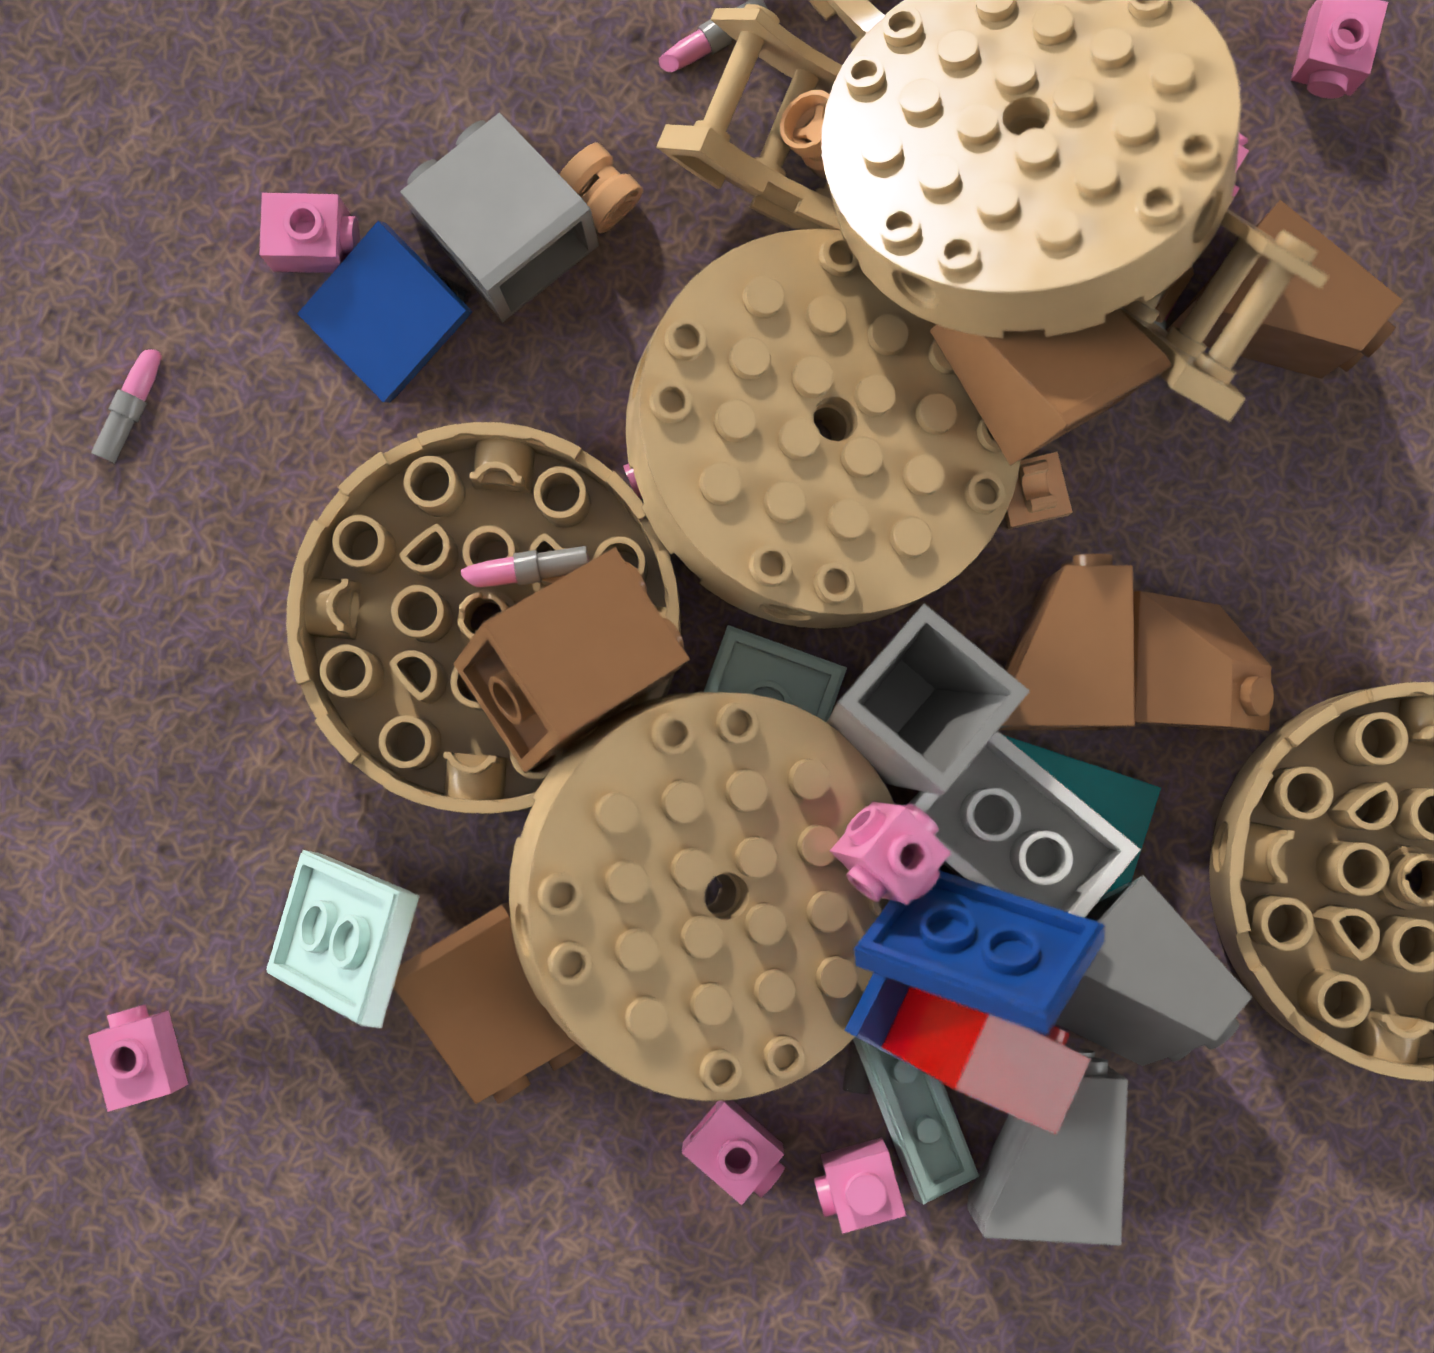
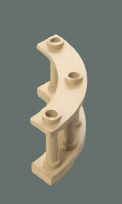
(706, 145)
(1205, 375)

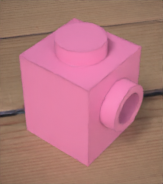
(1338, 46)
(306, 232)
(137, 1057)
(735, 1151)
(859, 1186)

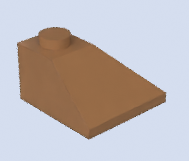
(1196, 667)

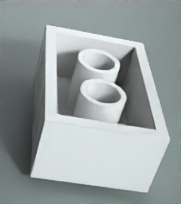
(1025, 832)

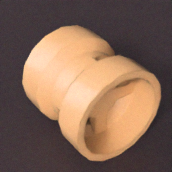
(802, 128)
(601, 186)

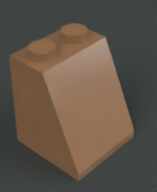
(1312, 326)
(1046, 386)
(1077, 650)
(570, 657)
(482, 1009)

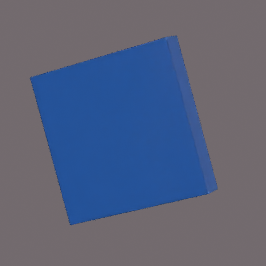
(384, 312)

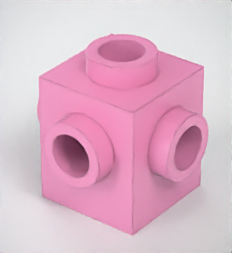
(891, 852)

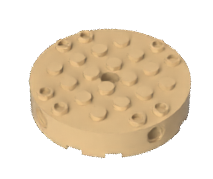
(1032, 156)
(749, 483)
(387, 612)
(619, 875)
(1317, 883)

